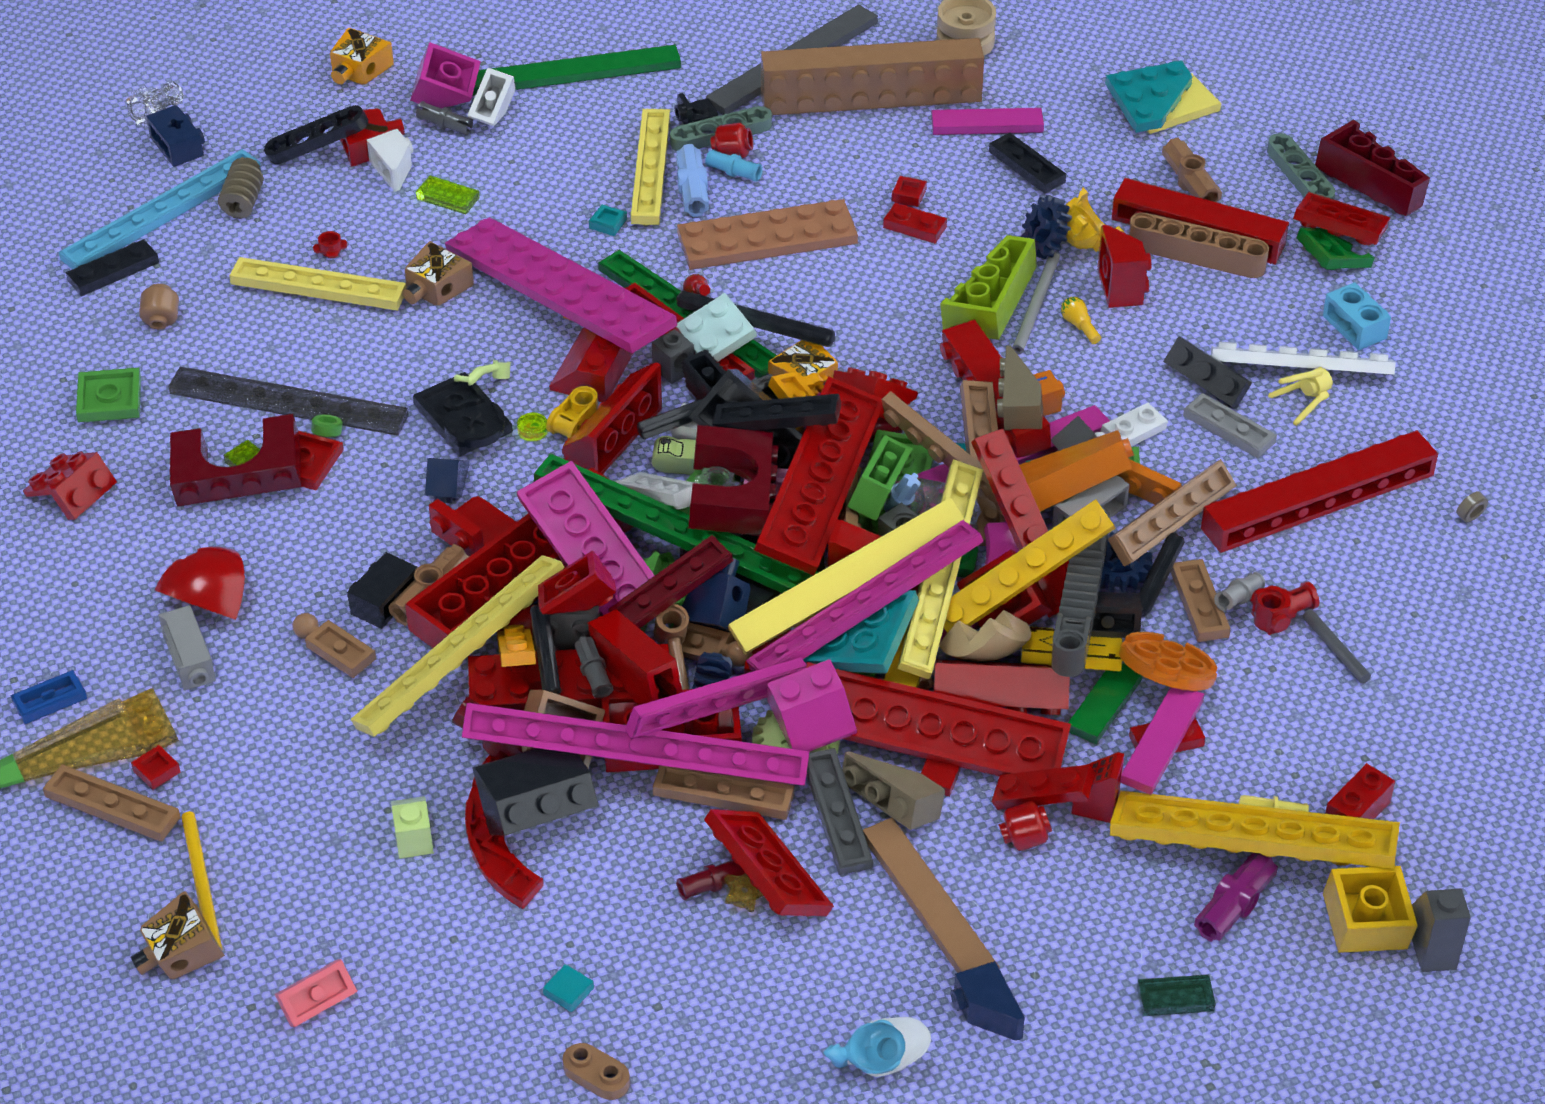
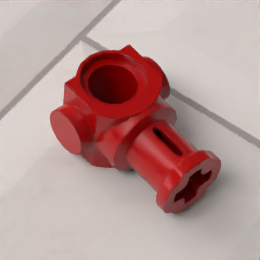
(1276, 606)

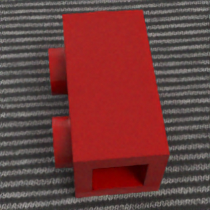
(1363, 794)

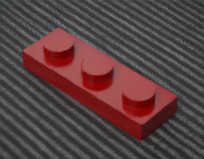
(1044, 786)

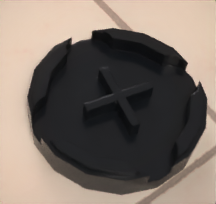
(474, 423)

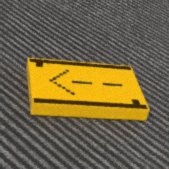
(1102, 651)

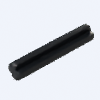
(1160, 571)
(545, 650)

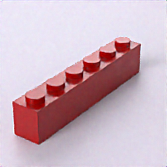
(1146, 198)
(977, 359)

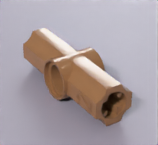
(1190, 170)
(424, 577)

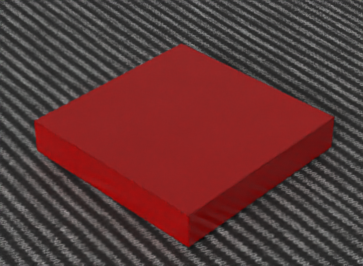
(317, 458)

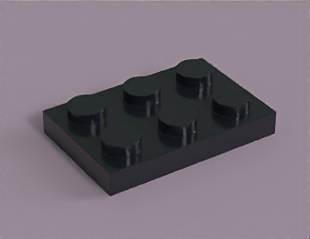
(437, 400)

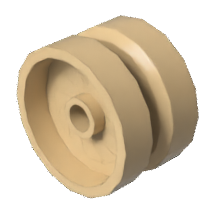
(967, 20)

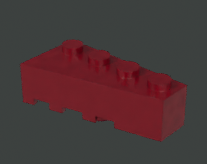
(1372, 169)

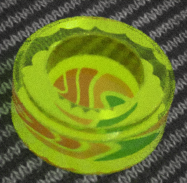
(532, 426)

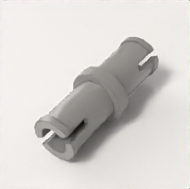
(1239, 591)

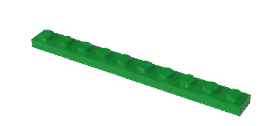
(673, 524)

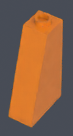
(1076, 468)

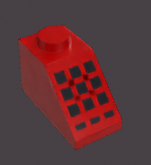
(1104, 789)

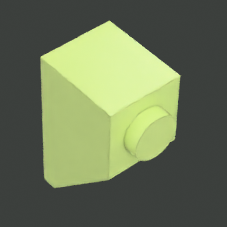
(412, 827)

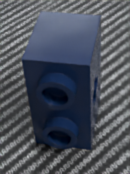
(175, 135)

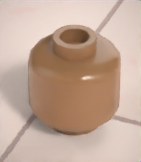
(159, 305)

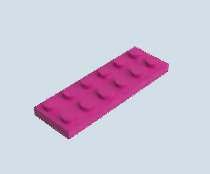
(578, 523)

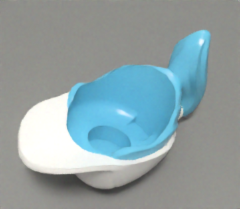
(883, 1046)

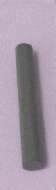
(1336, 646)

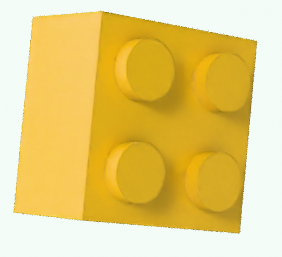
(1369, 909)

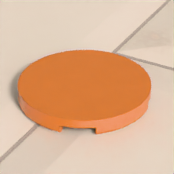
(1168, 661)

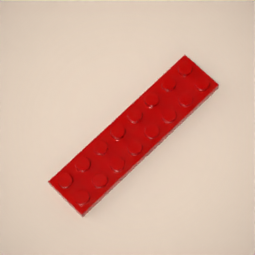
(819, 481)
(951, 728)

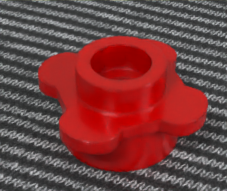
(330, 244)

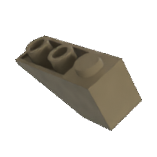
(1021, 394)
(895, 790)

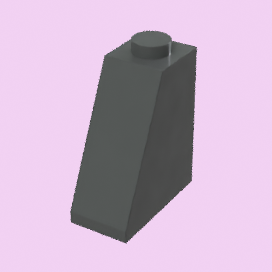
(1441, 929)

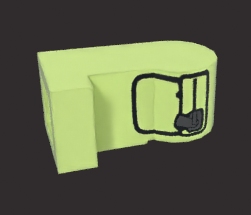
(673, 455)

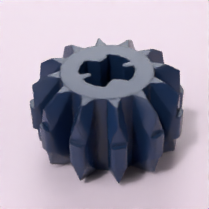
(712, 669)

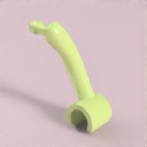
(499, 370)

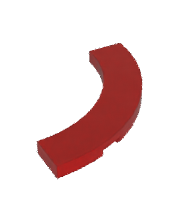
(493, 857)

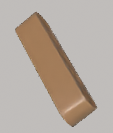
(1200, 245)

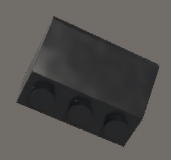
(533, 789)

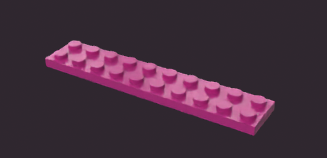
(562, 285)

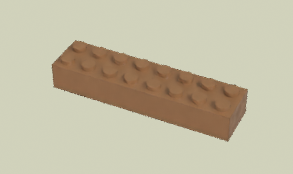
(872, 76)

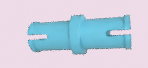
(734, 165)

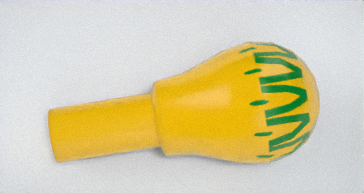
(1076, 312)

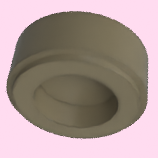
(1472, 506)

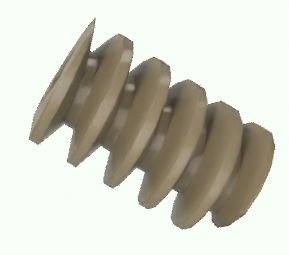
(241, 188)

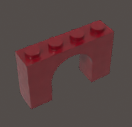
(270, 470)
(740, 507)

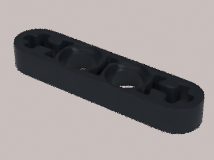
(352, 120)

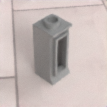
(1110, 495)
(187, 647)

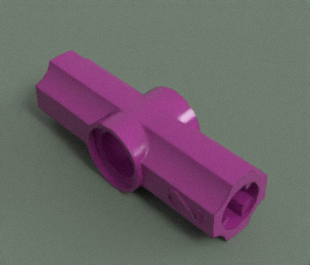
(1235, 896)

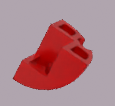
(207, 579)

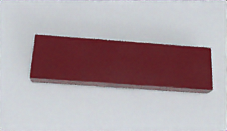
(674, 582)

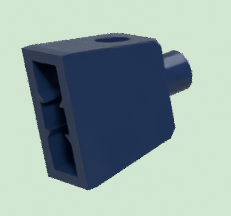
(718, 599)

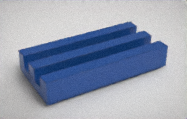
(50, 700)

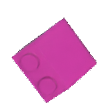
(445, 77)
(811, 707)

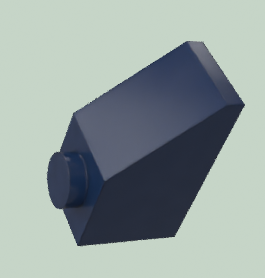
(445, 478)
(988, 1001)

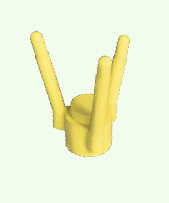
(1312, 383)

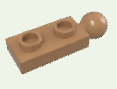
(709, 640)
(334, 644)

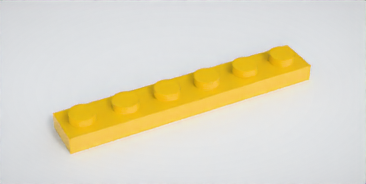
(1028, 565)

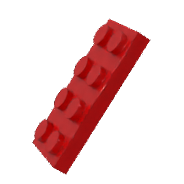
(768, 863)

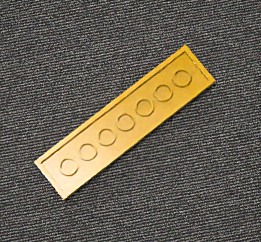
(1255, 829)

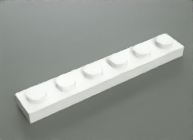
(1316, 358)

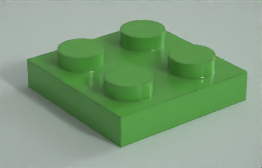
(108, 395)

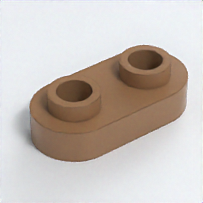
(593, 1070)

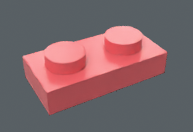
(315, 993)

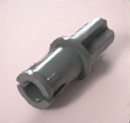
(593, 667)

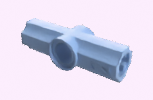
(692, 180)

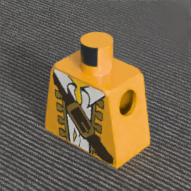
(359, 57)
(804, 359)

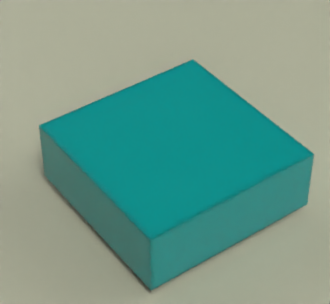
(608, 220)
(568, 988)

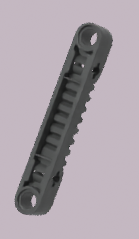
(1078, 609)

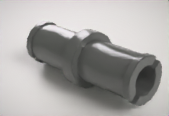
(444, 118)

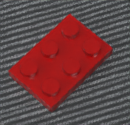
(1341, 219)

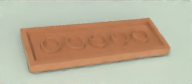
(767, 234)

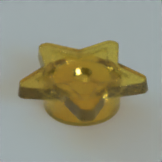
(739, 898)

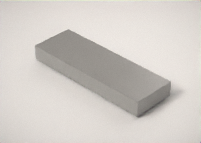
(1230, 425)

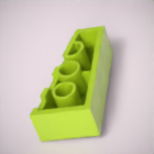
(993, 287)

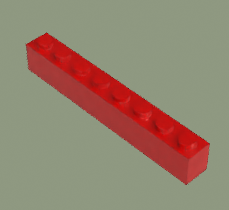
(1318, 491)

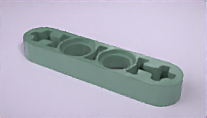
(756, 118)
(1296, 172)

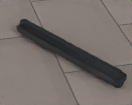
(680, 416)

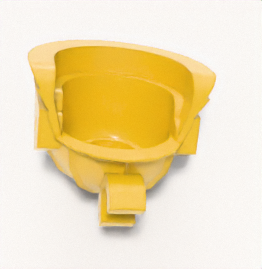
(1084, 224)

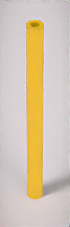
(199, 872)

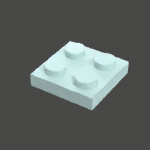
(717, 328)

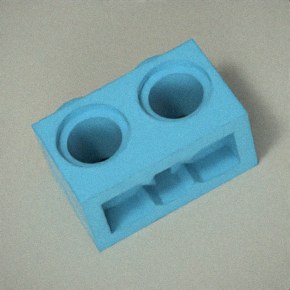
(1356, 316)

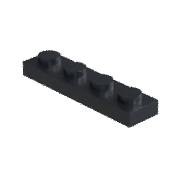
(779, 413)

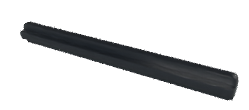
(766, 321)

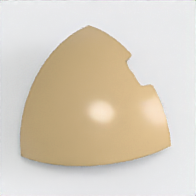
(992, 642)

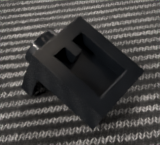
(693, 111)

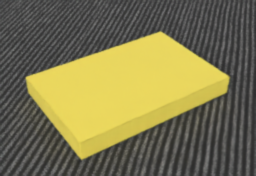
(1194, 104)

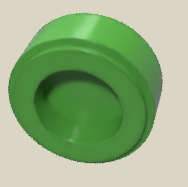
(326, 426)

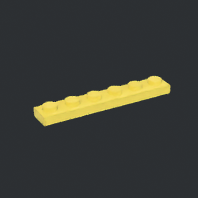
(650, 167)
(317, 283)

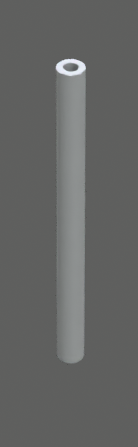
(1035, 303)

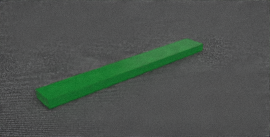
(589, 67)
(626, 271)

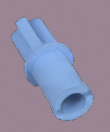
(903, 491)

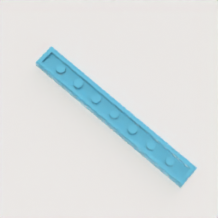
(151, 214)

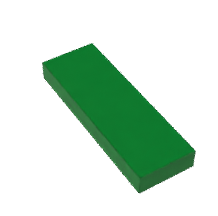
(1104, 703)

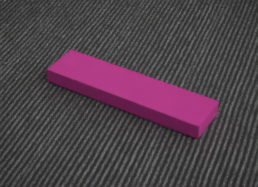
(987, 121)
(1161, 739)

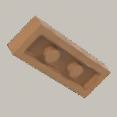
(1198, 600)

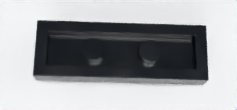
(1027, 162)
(112, 267)
(1207, 372)

